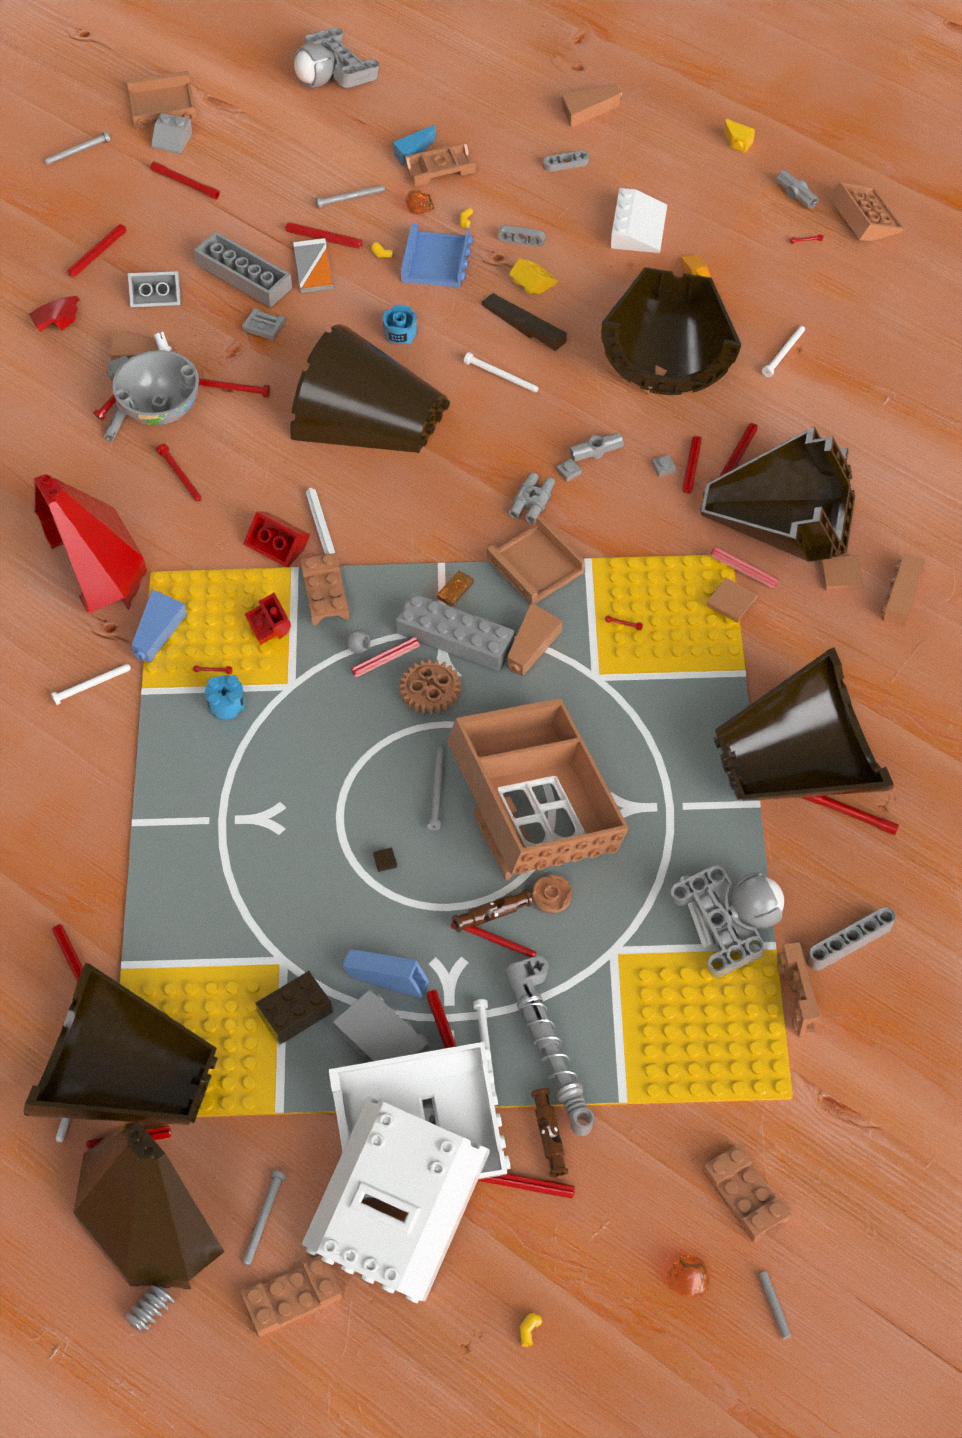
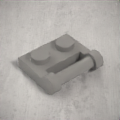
(263, 324)

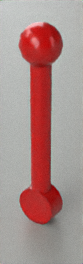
(819, 237)
(639, 626)
(228, 670)

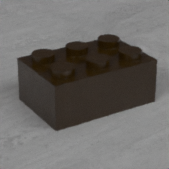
(294, 1007)

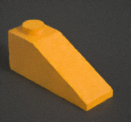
(695, 266)

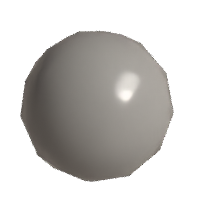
(358, 641)

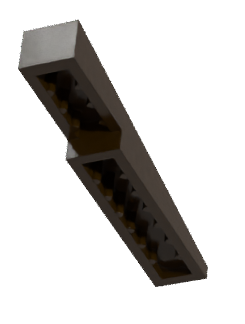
(526, 322)

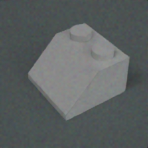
(171, 133)

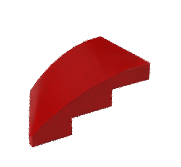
(59, 311)

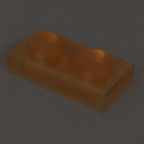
(455, 588)

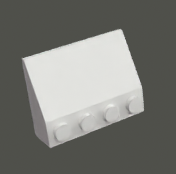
(638, 222)

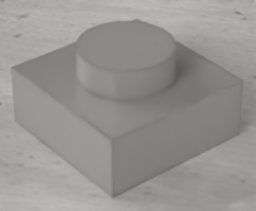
(663, 465)
(569, 470)

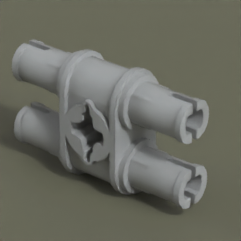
(532, 498)

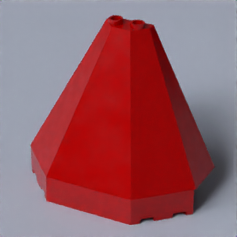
(94, 539)

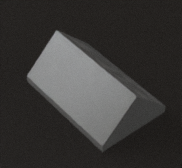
(154, 289)

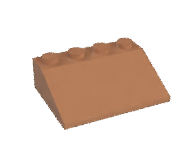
(865, 211)

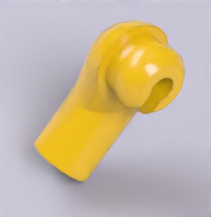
(464, 222)
(379, 251)
(532, 1320)

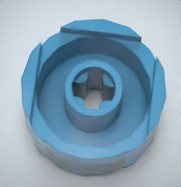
(400, 324)
(225, 696)

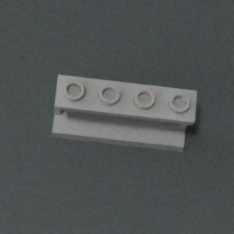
(378, 1030)

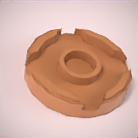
(552, 893)

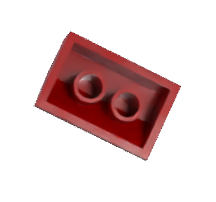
(275, 538)

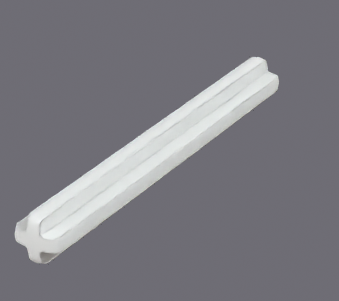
(320, 522)

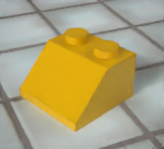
(532, 276)

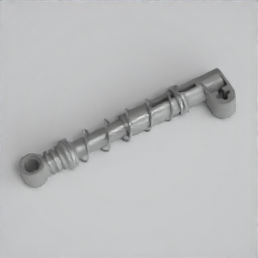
(531, 1006)

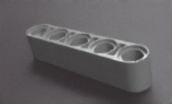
(847, 946)

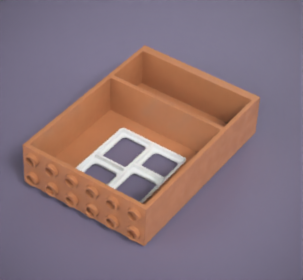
(528, 749)

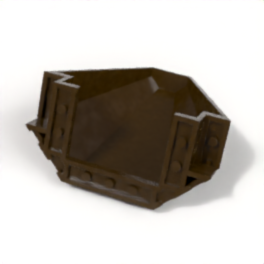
(789, 497)
(142, 1211)

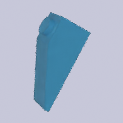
(414, 143)

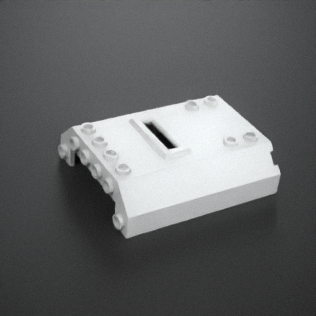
(451, 1077)
(411, 1168)

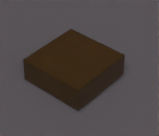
(385, 859)

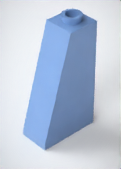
(157, 624)
(387, 972)

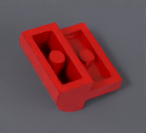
(268, 619)

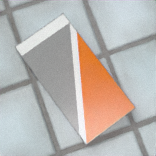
(313, 265)

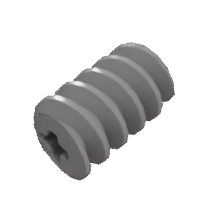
(148, 1308)

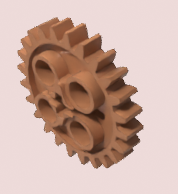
(430, 687)

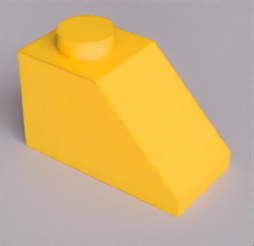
(738, 135)

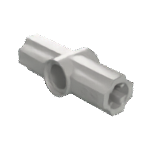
(797, 189)
(596, 447)

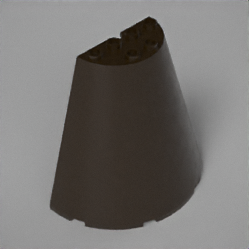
(673, 326)
(363, 397)
(800, 740)
(121, 1061)

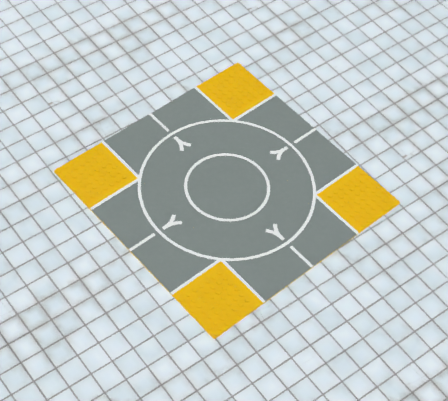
(268, 823)

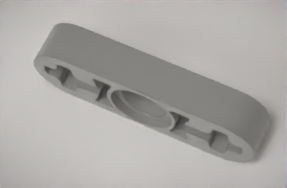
(554, 159)
(532, 241)

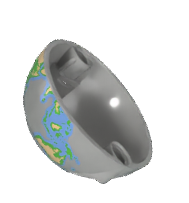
(156, 387)

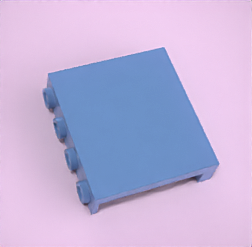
(435, 258)

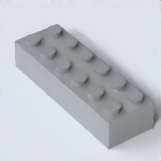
(243, 269)
(455, 631)

